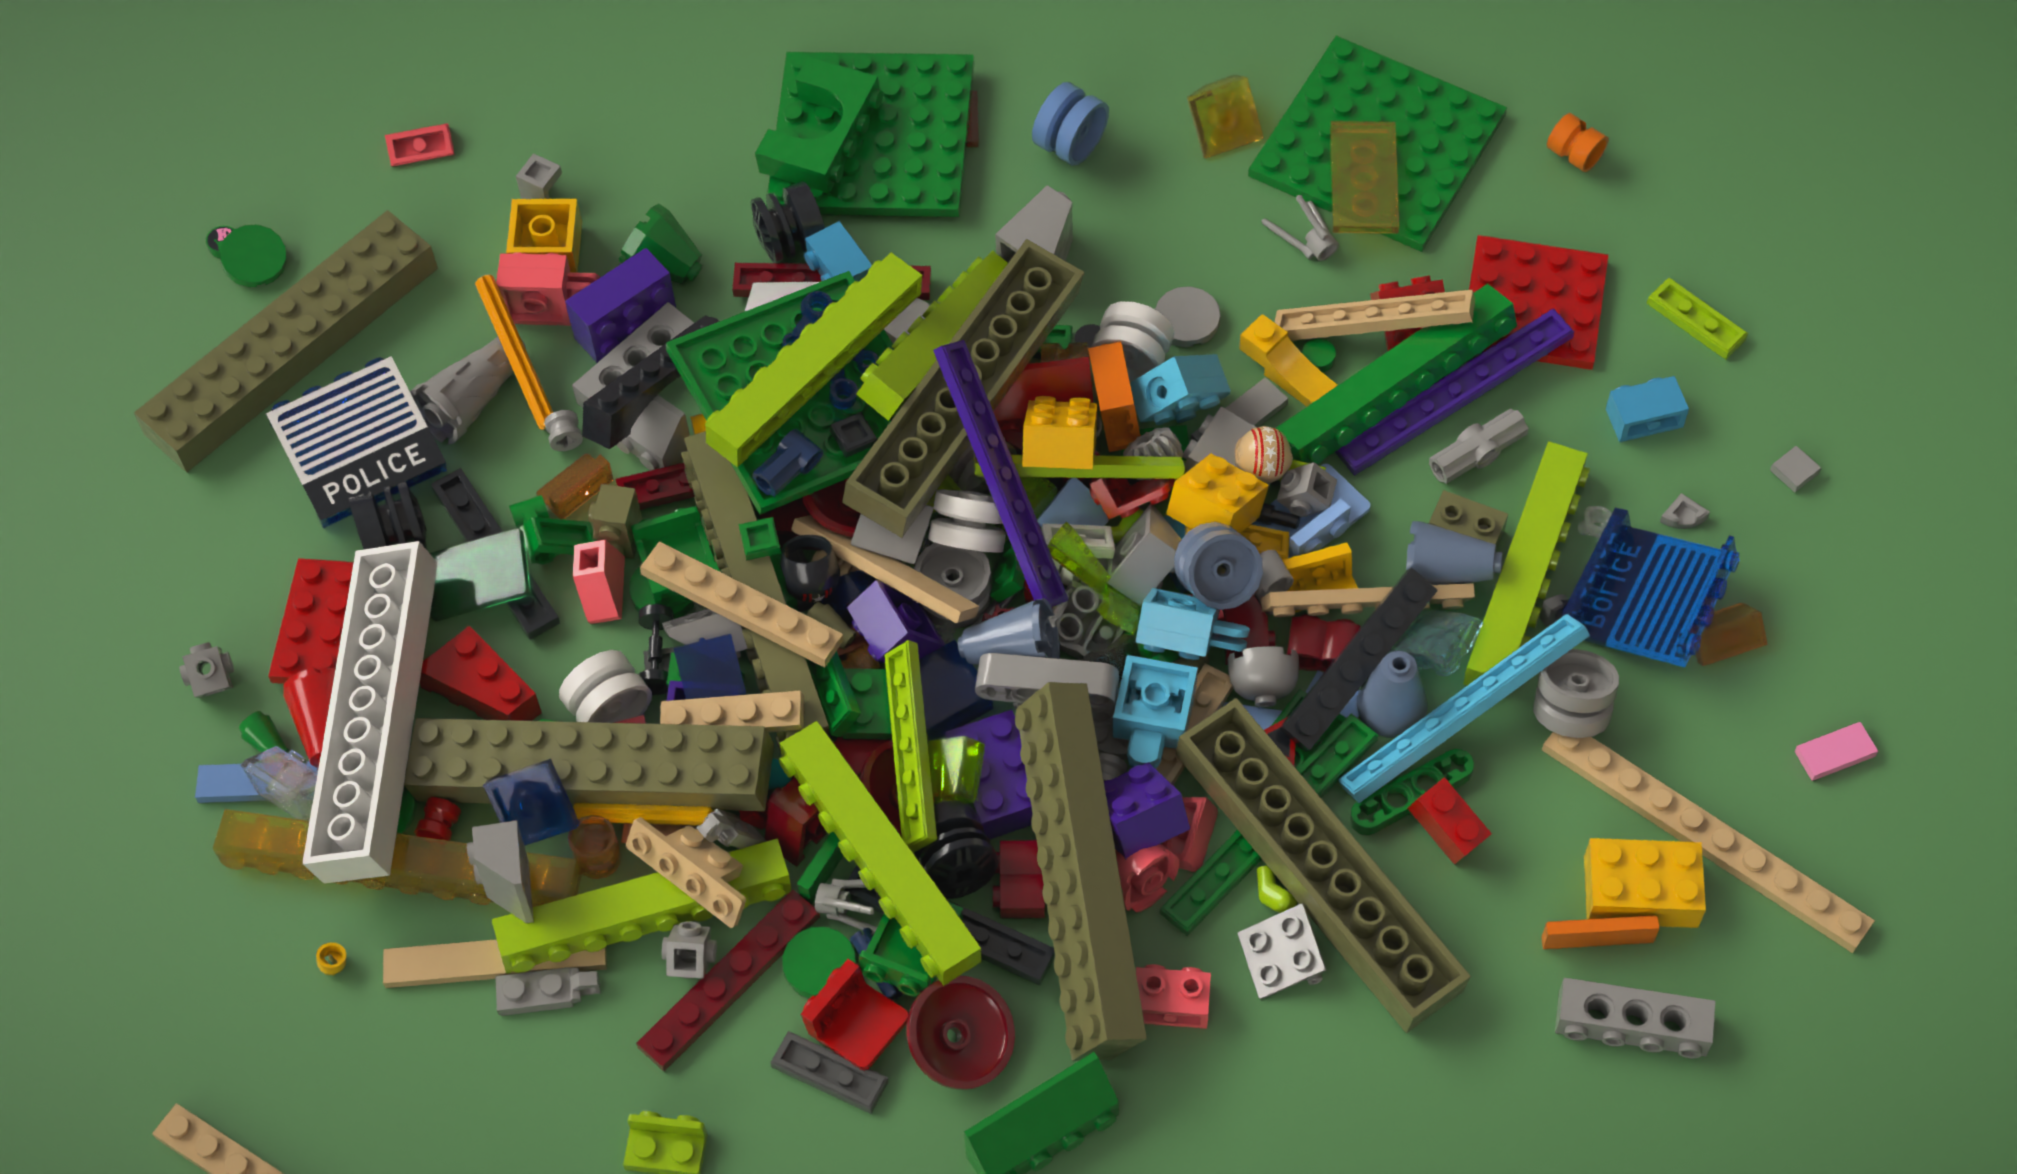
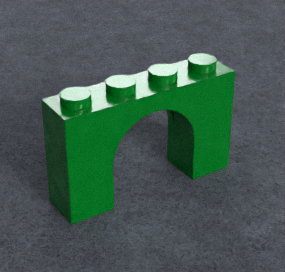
(823, 158)

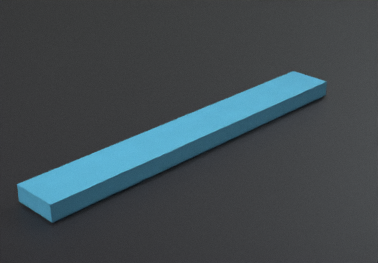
(1463, 707)

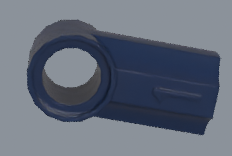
(793, 456)

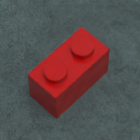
(1449, 820)

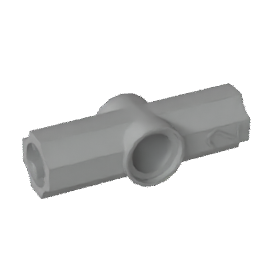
(1478, 446)

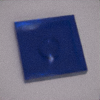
(533, 799)

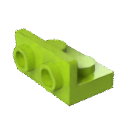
(665, 1144)

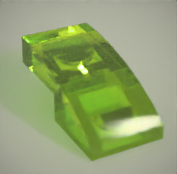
(1119, 609)

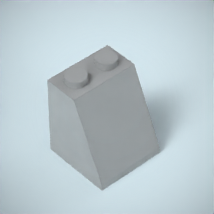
(1043, 221)

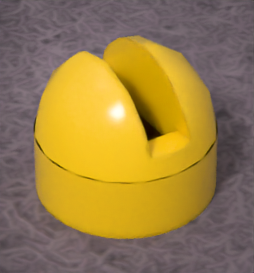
(337, 956)

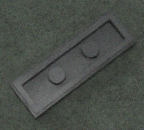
(829, 1072)

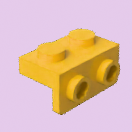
(1322, 569)

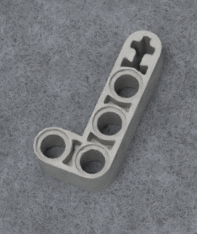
(1019, 677)

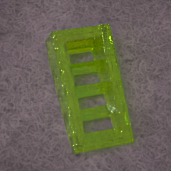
(1075, 556)

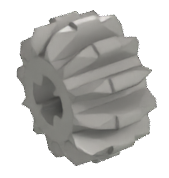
(1158, 442)

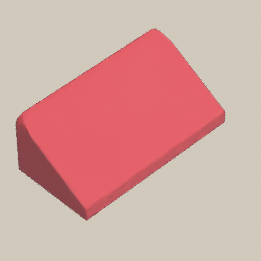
(419, 144)
(1193, 844)

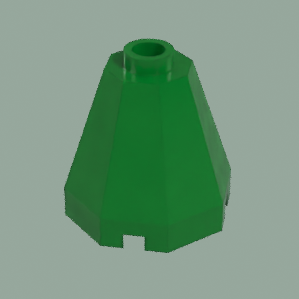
(667, 243)

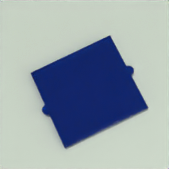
(710, 668)

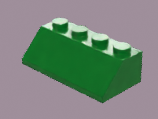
(1044, 1121)

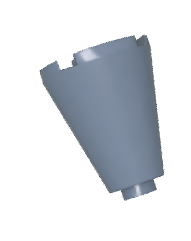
(1451, 557)
(1015, 632)
(1393, 696)

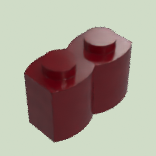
(1319, 640)
(1020, 881)

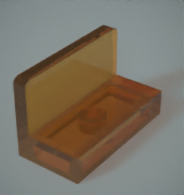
(576, 485)
(1731, 633)

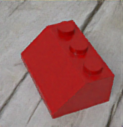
(1054, 378)

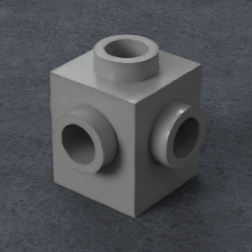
(1306, 490)
(218, 677)
(688, 950)

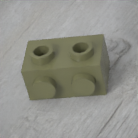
(614, 515)
(1469, 518)

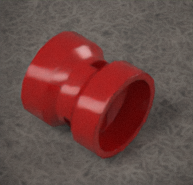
(438, 819)

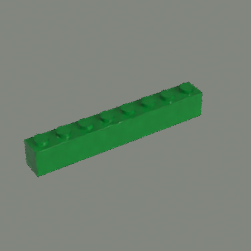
(1396, 379)

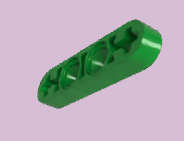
(1409, 788)

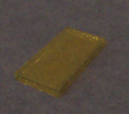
(1364, 177)

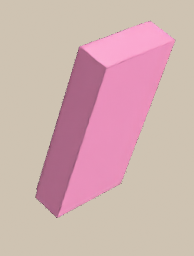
(1836, 751)

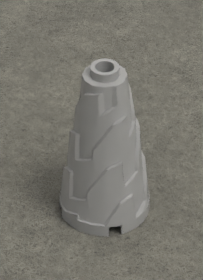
(461, 391)

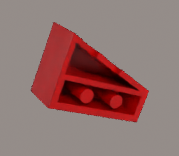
(478, 679)

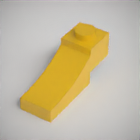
(1283, 361)

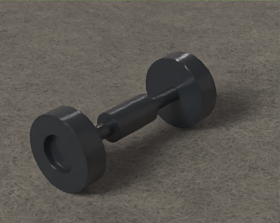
(651, 618)

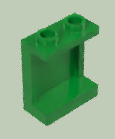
(680, 531)
(893, 961)

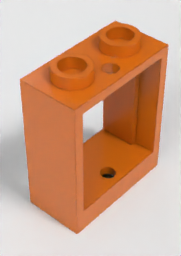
(1114, 395)

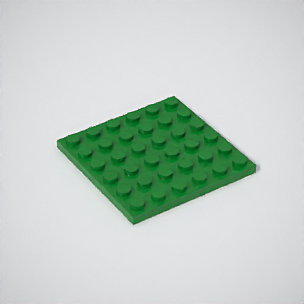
(1437, 134)
(914, 142)
(732, 351)

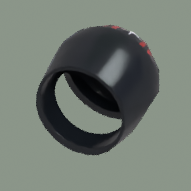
(810, 580)

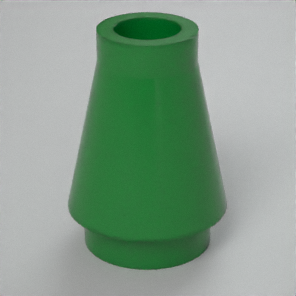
(261, 732)

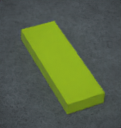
(1697, 318)

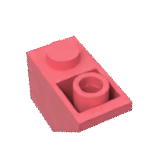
(599, 580)

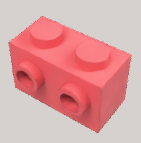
(1174, 996)

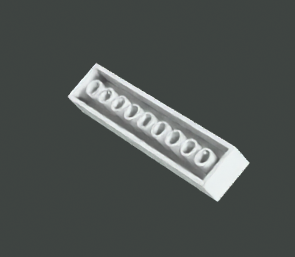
(371, 714)

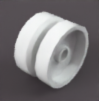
(1143, 335)
(968, 526)
(605, 689)

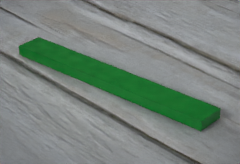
(1236, 856)

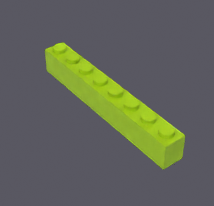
(812, 359)
(902, 369)
(1530, 558)
(880, 854)
(628, 911)

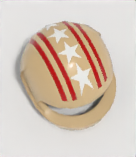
(1264, 453)

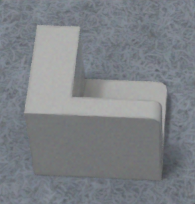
(537, 177)

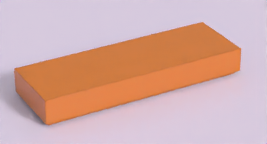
(1600, 932)

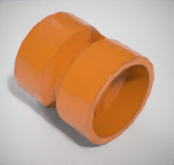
(1577, 142)

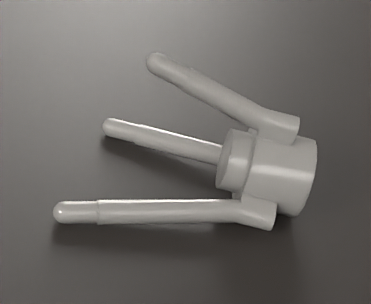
(1319, 239)
(835, 901)

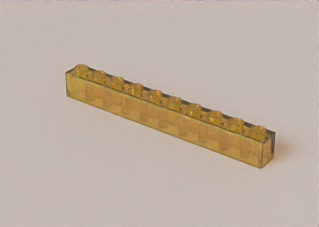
(417, 865)

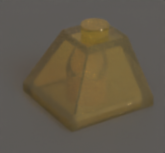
(1224, 115)

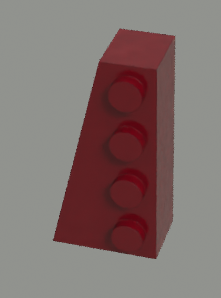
(793, 819)

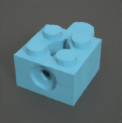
(1179, 388)
(1185, 626)
(1153, 707)

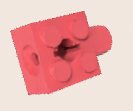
(538, 286)

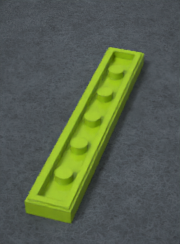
(1106, 467)
(910, 746)

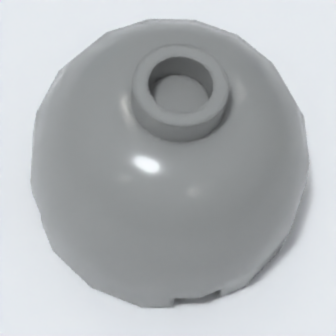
(1264, 674)

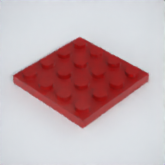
(1544, 279)
(312, 619)

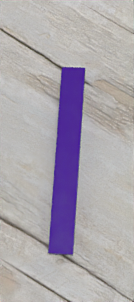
(1456, 390)
(1000, 473)

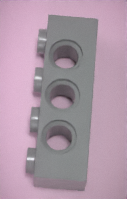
(637, 346)
(1654, 1008)

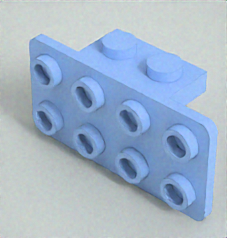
(1322, 527)

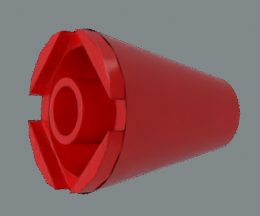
(309, 704)

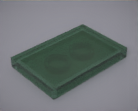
(480, 574)

